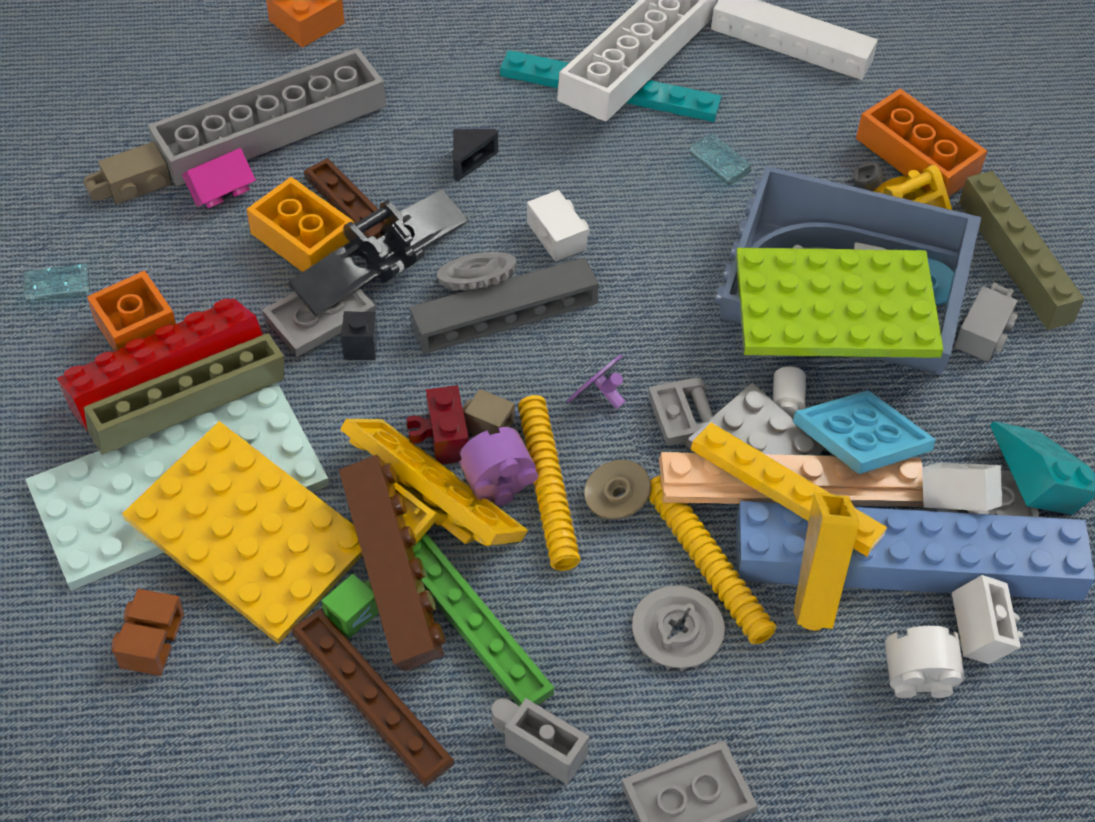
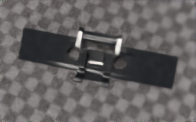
(395, 251)

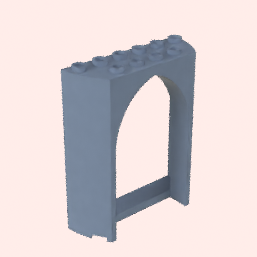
(833, 215)

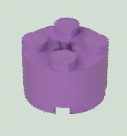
(497, 465)

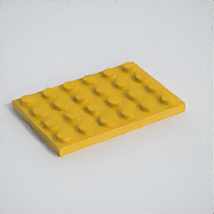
(247, 531)

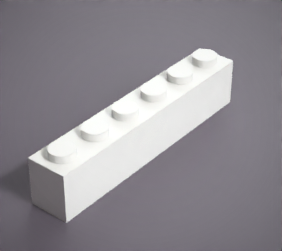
(795, 35)

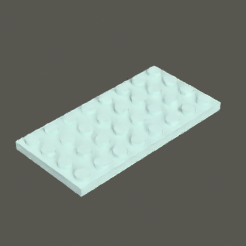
(86, 497)

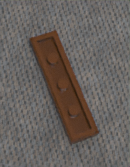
(342, 193)

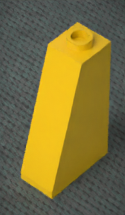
(825, 560)

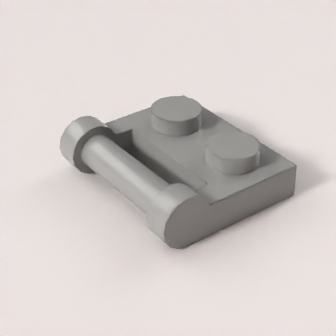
(674, 411)

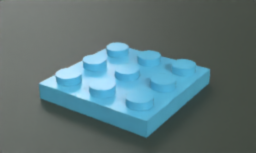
(863, 431)

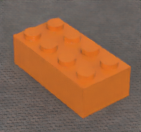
(916, 138)

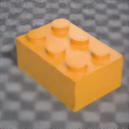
(297, 224)

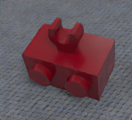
(444, 424)

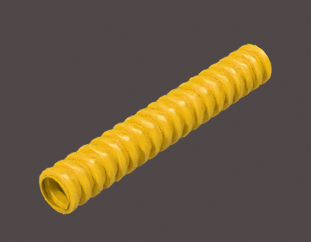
(549, 485)
(714, 566)

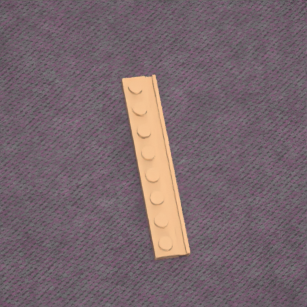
(697, 480)

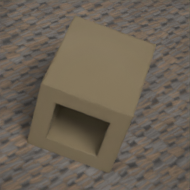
(488, 413)

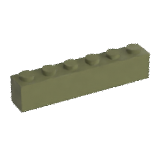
(1021, 251)
(184, 393)

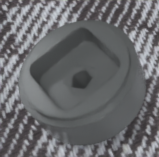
(868, 176)

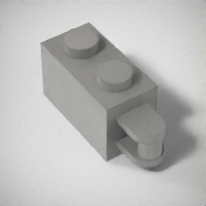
(986, 322)
(541, 737)

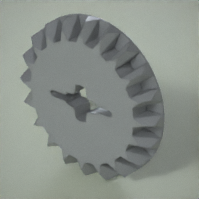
(477, 270)
(668, 607)

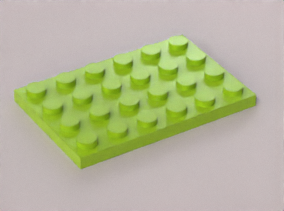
(837, 303)

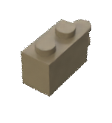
(128, 174)

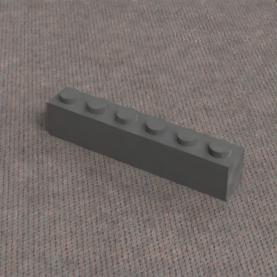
(504, 305)

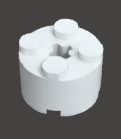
(924, 662)

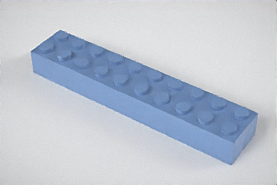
(929, 551)

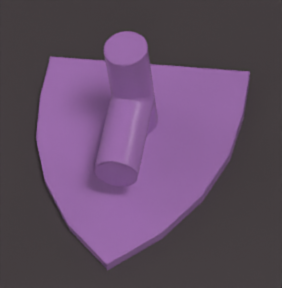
(606, 385)

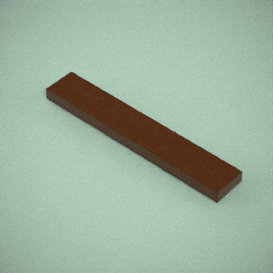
(373, 698)

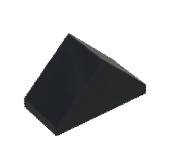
(472, 149)

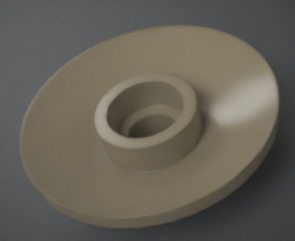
(613, 479)

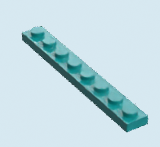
(651, 95)

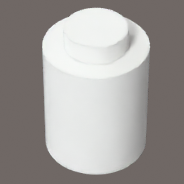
(789, 389)

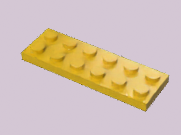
(434, 481)

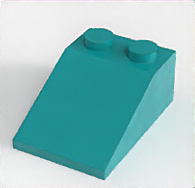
(1044, 470)

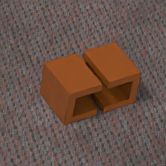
(150, 621)

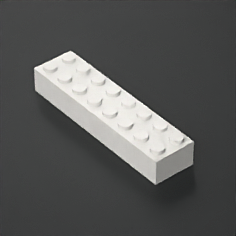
(630, 54)

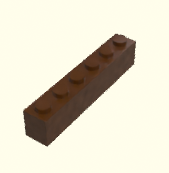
(392, 564)

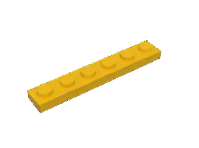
(774, 480)

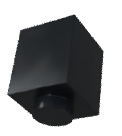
(359, 335)

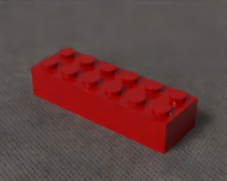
(159, 354)

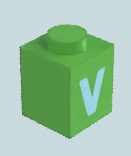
(350, 605)

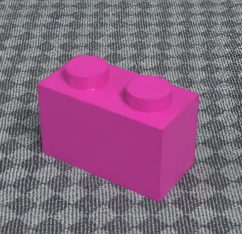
(219, 177)

